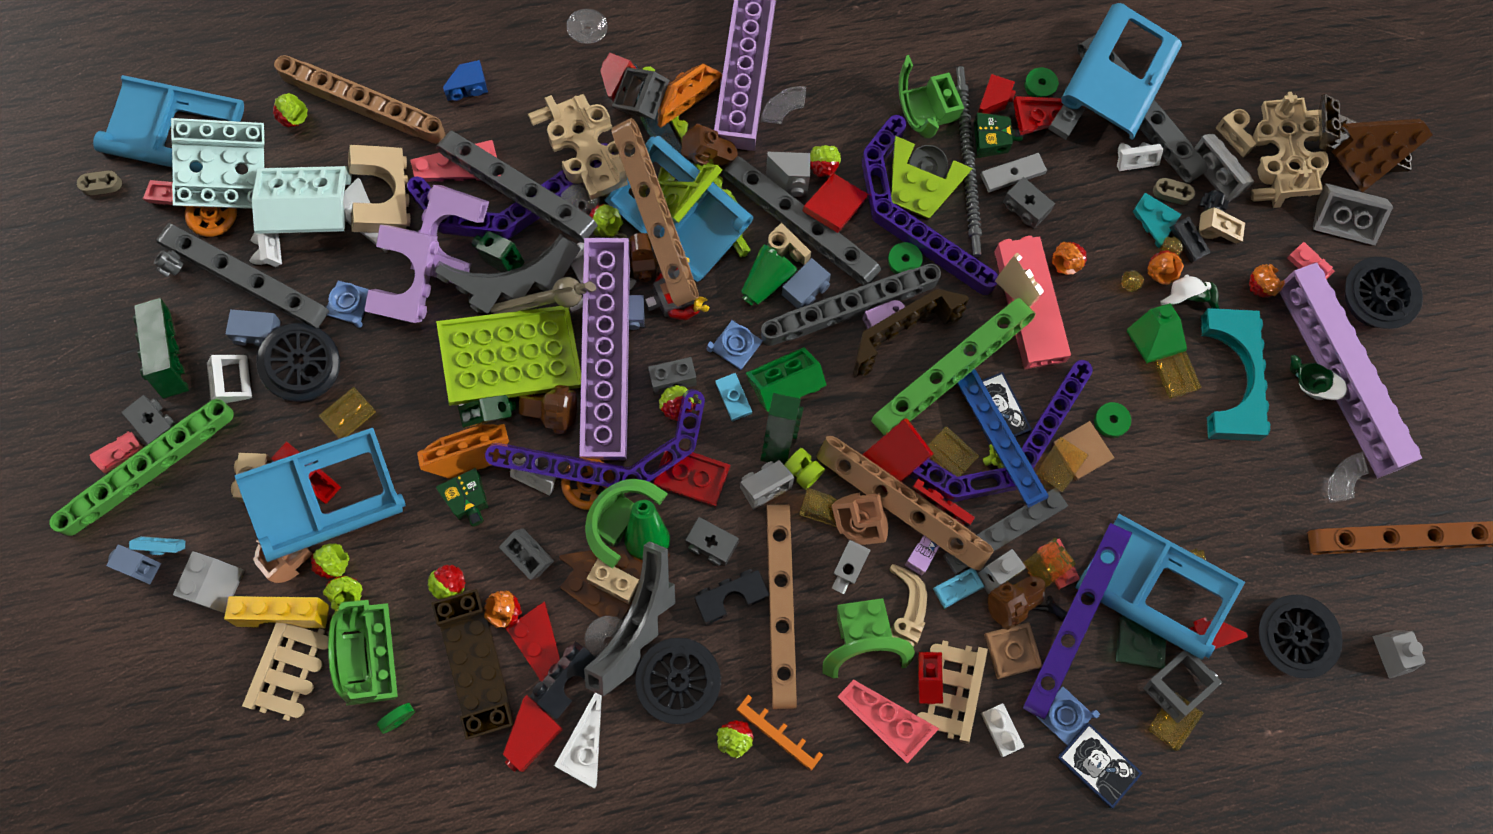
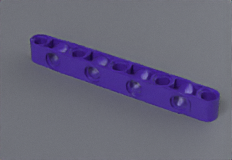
(1077, 620)

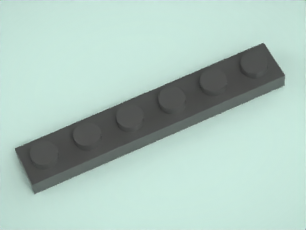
(1015, 525)

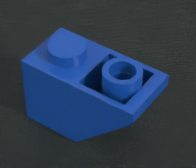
(466, 81)

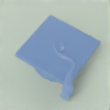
(347, 303)
(735, 344)
(1067, 716)

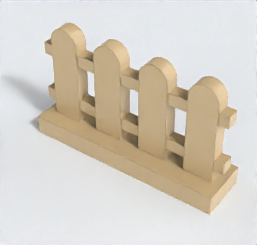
(275, 678)
(962, 681)

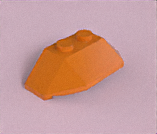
(687, 91)
(462, 450)

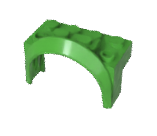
(347, 653)

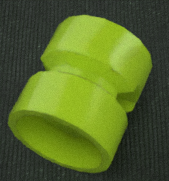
(804, 469)

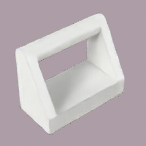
(216, 381)

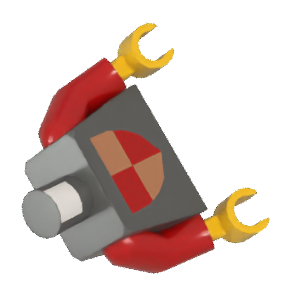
(669, 309)

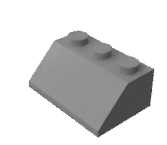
(1223, 167)
(1351, 214)

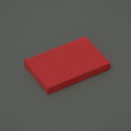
(835, 202)
(899, 451)
(694, 478)

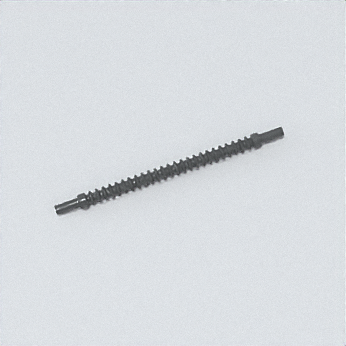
(968, 160)

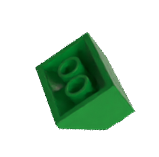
(788, 375)

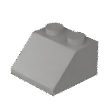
(789, 171)
(766, 484)
(208, 582)

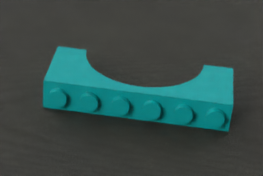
(1243, 334)

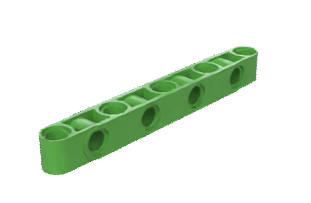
(954, 365)
(128, 478)

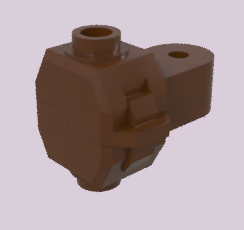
(704, 146)
(642, 258)
(555, 408)
(1011, 603)

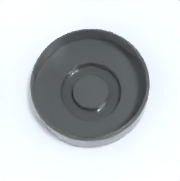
(930, 159)

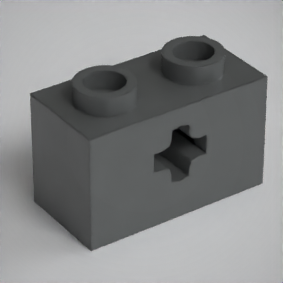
(1026, 193)
(672, 373)
(140, 416)
(706, 531)
(526, 553)

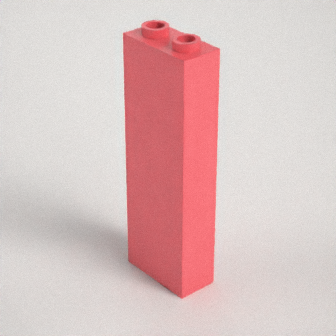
(1044, 338)

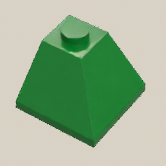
(1158, 334)

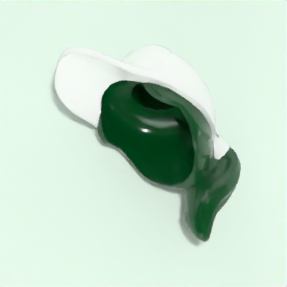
(1193, 289)
(1317, 380)

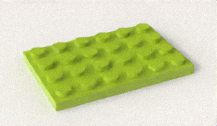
(508, 354)

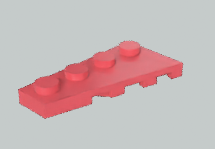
(437, 167)
(892, 723)

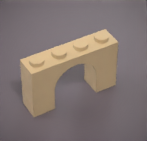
(389, 165)

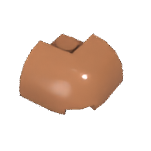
(861, 518)
(283, 568)

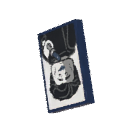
(1007, 404)
(1099, 765)

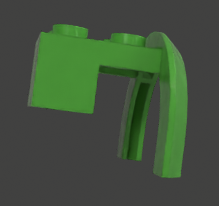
(930, 104)
(610, 516)
(865, 629)

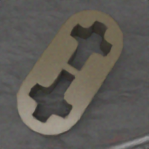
(99, 182)
(1173, 191)

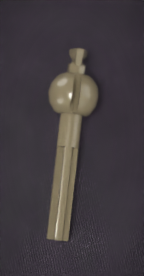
(565, 292)

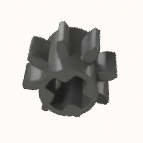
(168, 263)

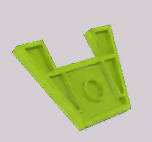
(918, 189)
(683, 195)

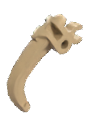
(912, 624)

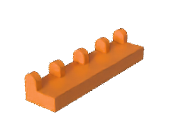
(777, 736)

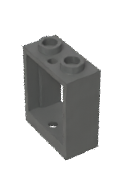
(649, 98)
(1168, 699)

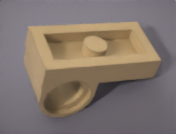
(1235, 133)
(1218, 223)
(790, 243)

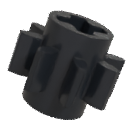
(1214, 199)

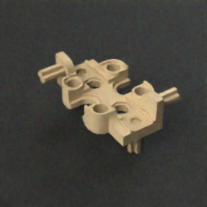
(564, 119)
(1285, 180)

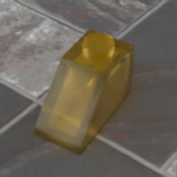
(818, 507)

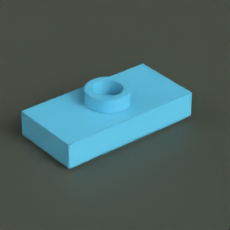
(733, 397)
(157, 546)
(958, 587)

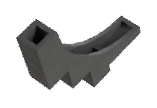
(514, 283)
(640, 626)

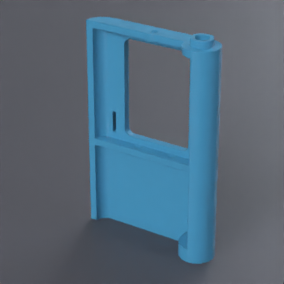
(1111, 89)
(145, 114)
(706, 228)
(286, 507)
(1137, 573)

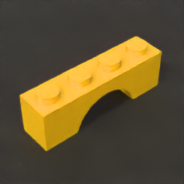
(298, 611)

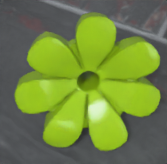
(993, 458)

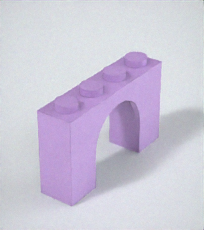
(448, 202)
(420, 250)

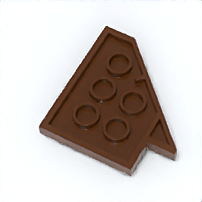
(1378, 148)
(590, 596)

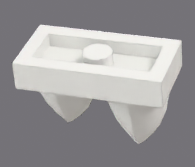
(1138, 157)
(268, 251)
(540, 482)
(1002, 730)

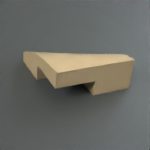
(1019, 282)

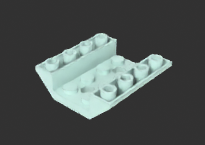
(219, 150)
(299, 200)

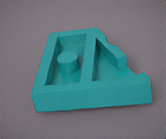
(1155, 217)

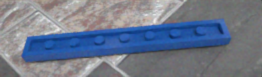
(1002, 439)

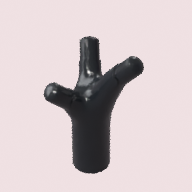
(1053, 608)

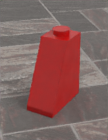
(321, 483)
(529, 735)

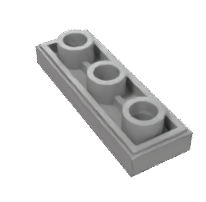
(1001, 175)

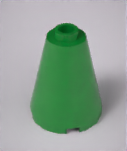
(766, 275)
(645, 526)

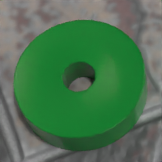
(1044, 76)
(905, 250)
(1105, 426)
(395, 718)

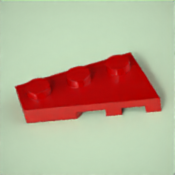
(1035, 112)
(949, 507)
(536, 640)

